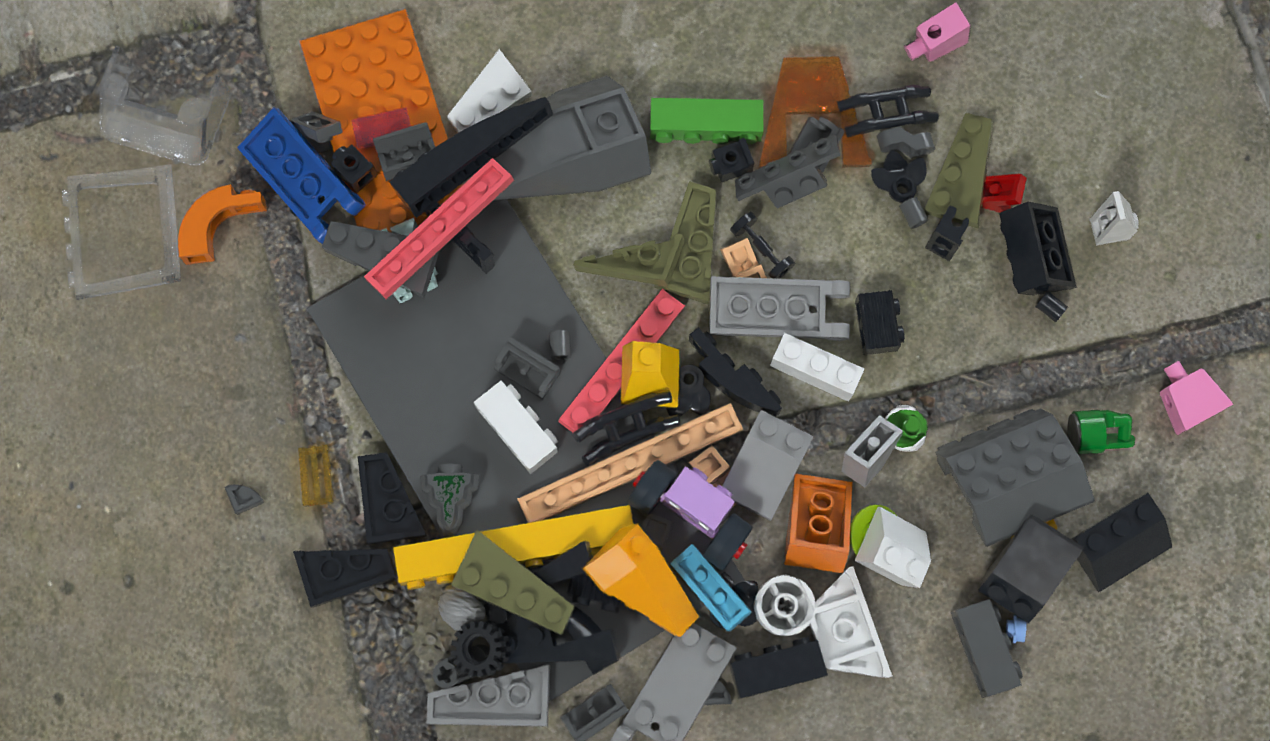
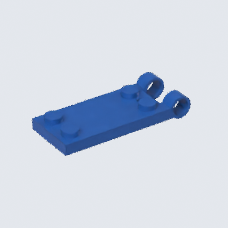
(297, 172)

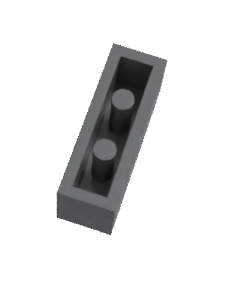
(987, 648)

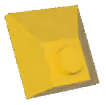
(649, 370)

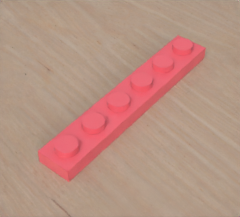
(439, 228)
(607, 380)

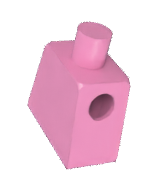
(940, 34)
(1191, 397)

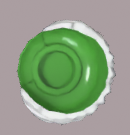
(913, 426)

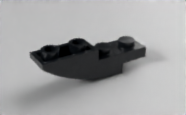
(740, 385)

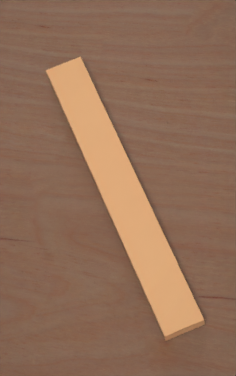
(629, 464)

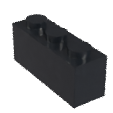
(777, 668)

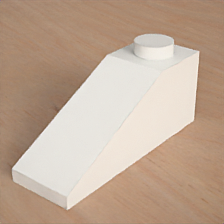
(1114, 220)

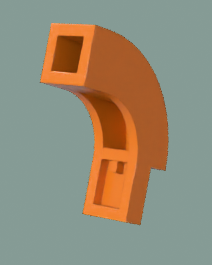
(206, 215)

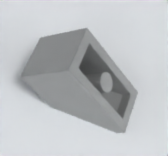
(871, 451)

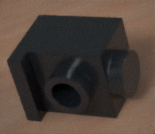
(729, 170)
(357, 175)

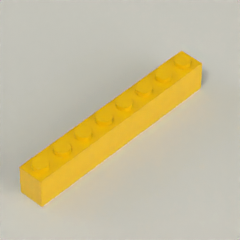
(525, 543)

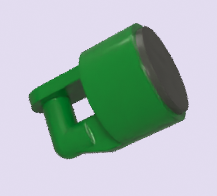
(1089, 433)

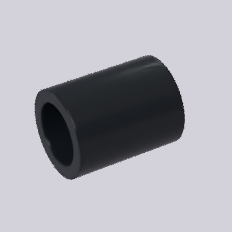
(1051, 306)

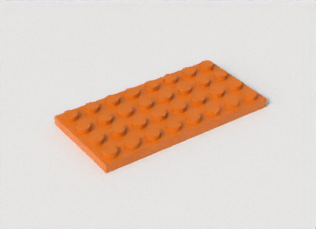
(368, 73)

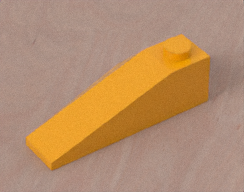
(640, 577)

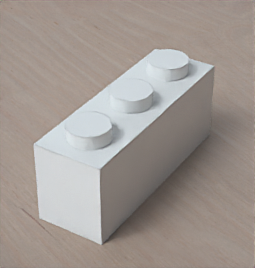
(817, 367)
(517, 426)

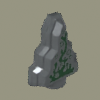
(450, 494)

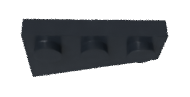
(337, 574)

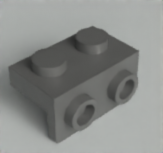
(402, 148)

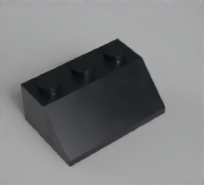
(1037, 249)
(1123, 542)

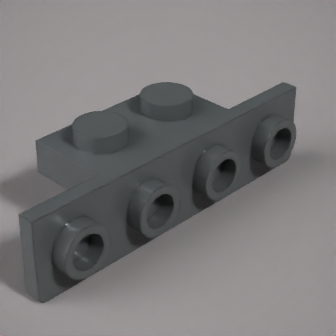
(791, 175)

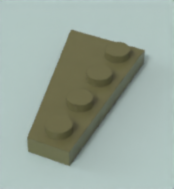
(963, 172)

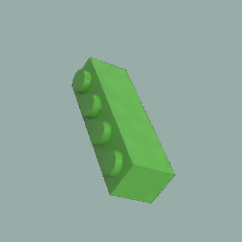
(706, 120)

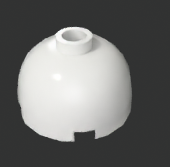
(796, 601)

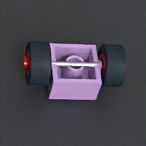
(696, 503)

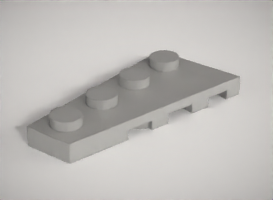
(498, 701)

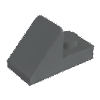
(317, 130)

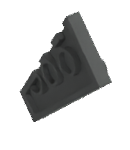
(368, 247)

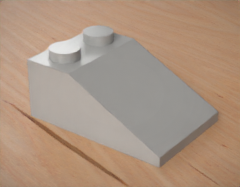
(766, 464)

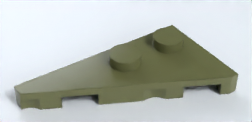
(640, 263)

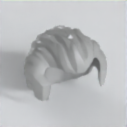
(459, 607)

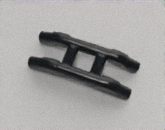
(879, 121)
(642, 428)

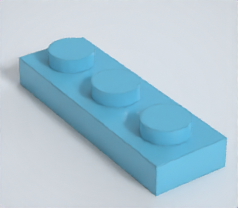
(711, 588)

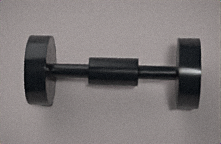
(743, 225)

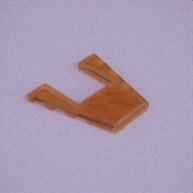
(812, 87)

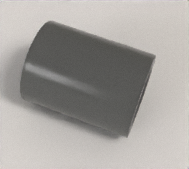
(913, 213)
(560, 344)

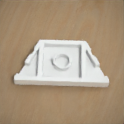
(847, 630)

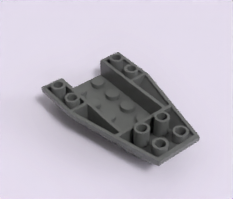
(582, 147)

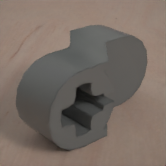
(902, 140)
(448, 675)

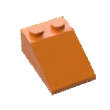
(819, 523)

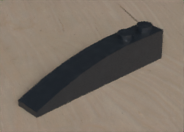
(464, 154)

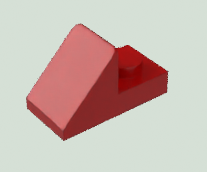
(1003, 191)

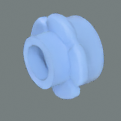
(1016, 629)

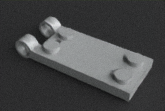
(775, 307)
(678, 687)

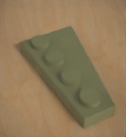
(696, 225)
(507, 584)

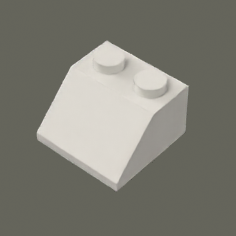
(895, 549)

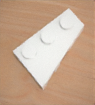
(492, 92)

